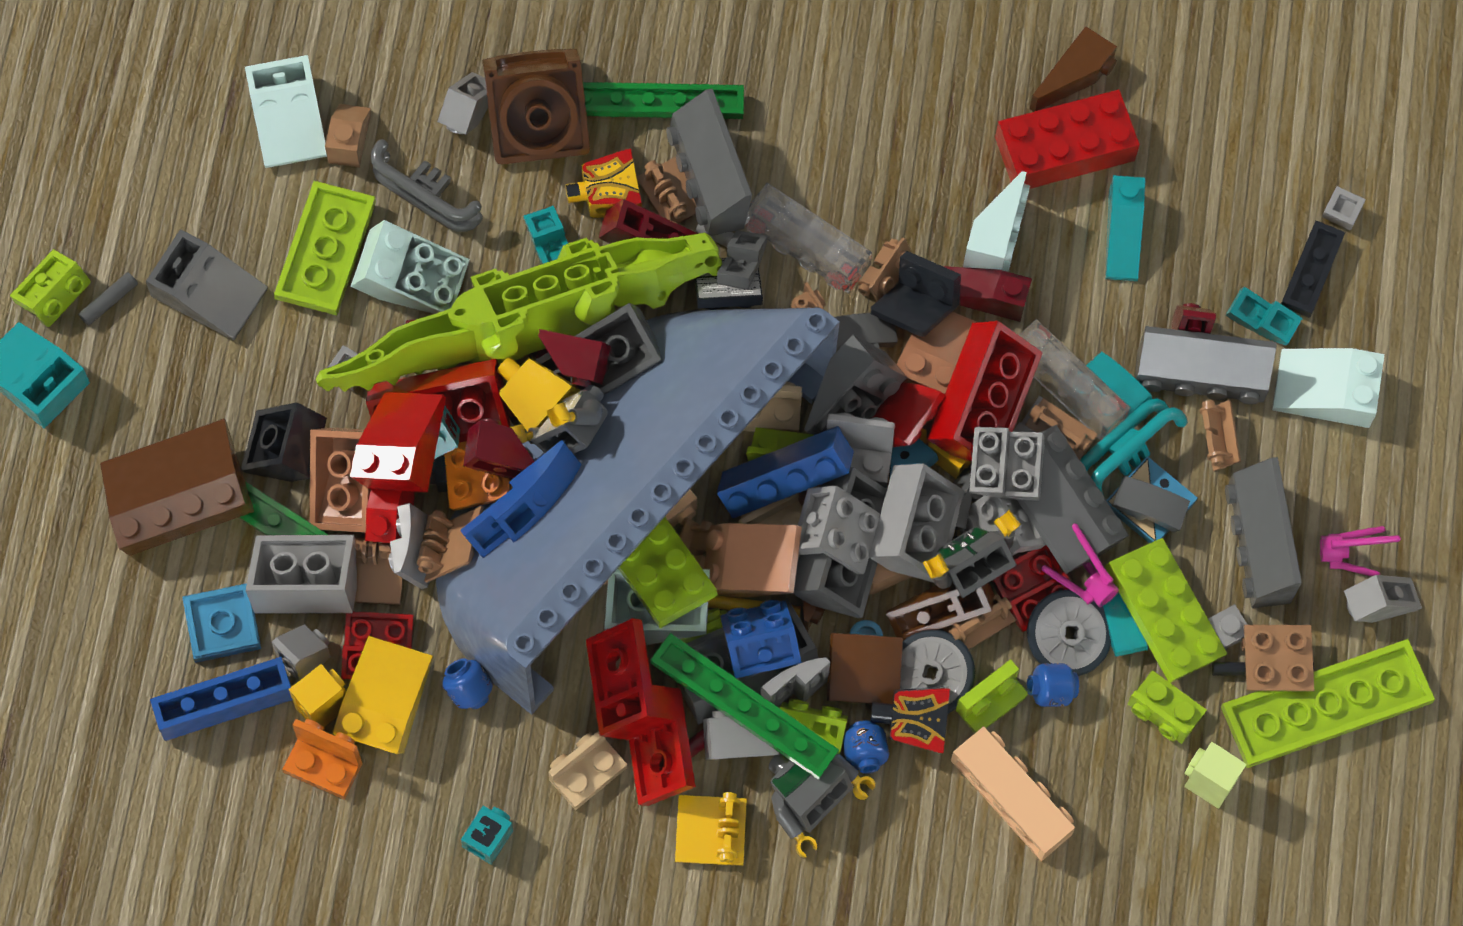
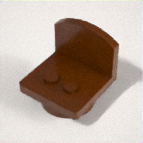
(536, 105)

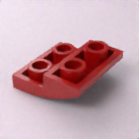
(910, 411)
(1028, 584)
(384, 626)

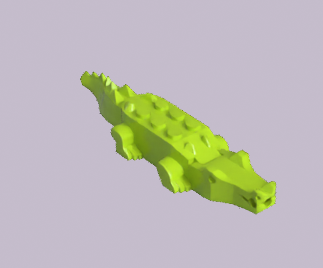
(506, 311)

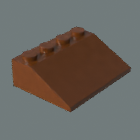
(175, 488)

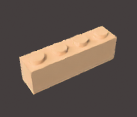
(1013, 793)

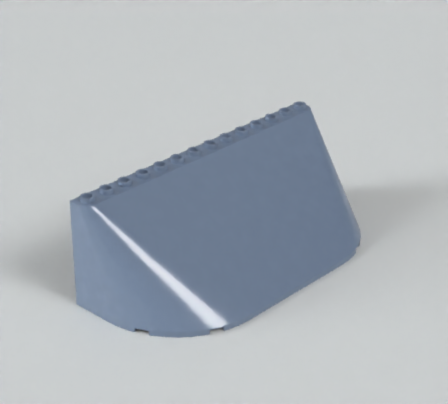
(643, 459)

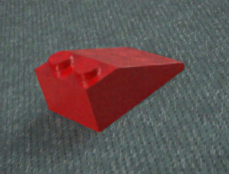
(399, 442)

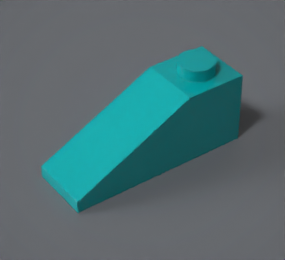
(1124, 227)

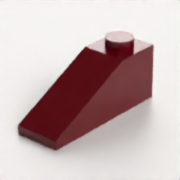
(630, 221)
(993, 291)
(1193, 318)

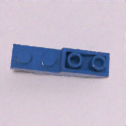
(526, 503)

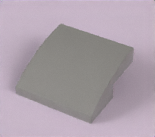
(799, 680)

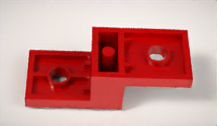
(640, 712)

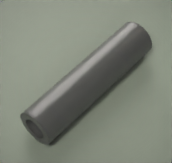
(108, 299)

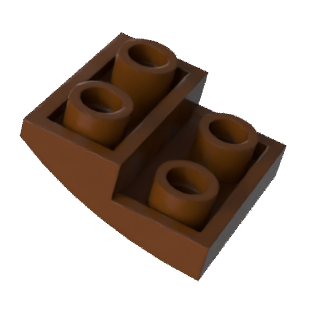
(864, 668)

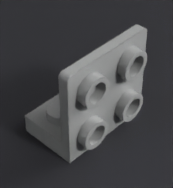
(870, 441)
(988, 509)
(838, 527)

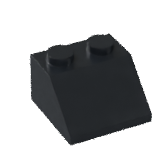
(281, 442)

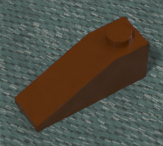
(1077, 69)
(938, 609)

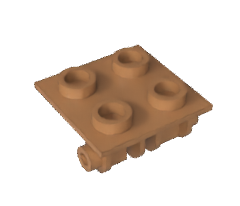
(667, 190)
(444, 545)
(374, 575)
(1278, 657)

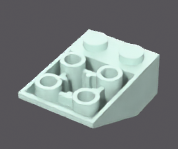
(286, 111)
(997, 228)
(409, 270)

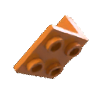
(469, 486)
(323, 758)

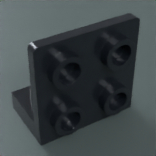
(921, 297)

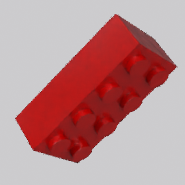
(1068, 139)

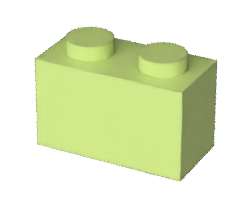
(1213, 774)

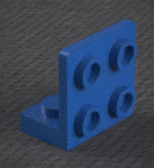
(760, 638)

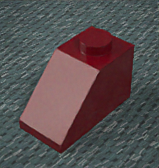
(577, 357)
(495, 449)

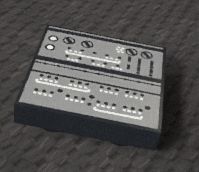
(714, 295)

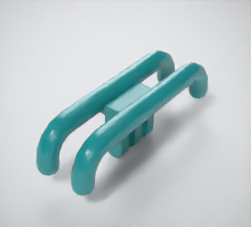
(1127, 443)

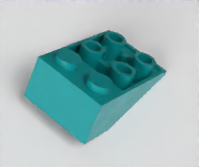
(38, 375)

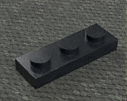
(1312, 269)

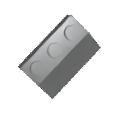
(915, 519)
(303, 574)

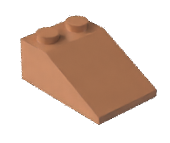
(933, 358)
(335, 497)
(752, 558)

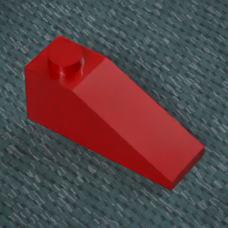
(383, 513)

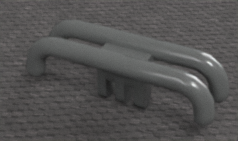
(424, 191)

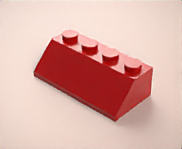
(984, 387)
(469, 392)

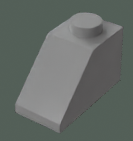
(464, 104)
(1382, 598)
(301, 650)
(729, 740)

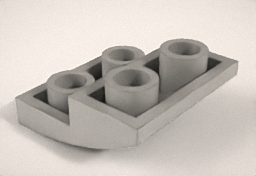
(1007, 463)
(406, 550)

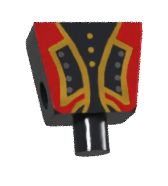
(916, 716)

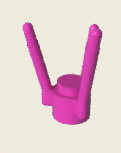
(1336, 547)
(1099, 585)

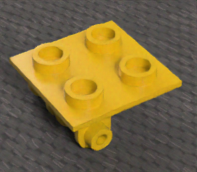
(711, 829)

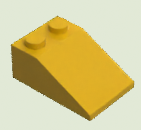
(384, 695)

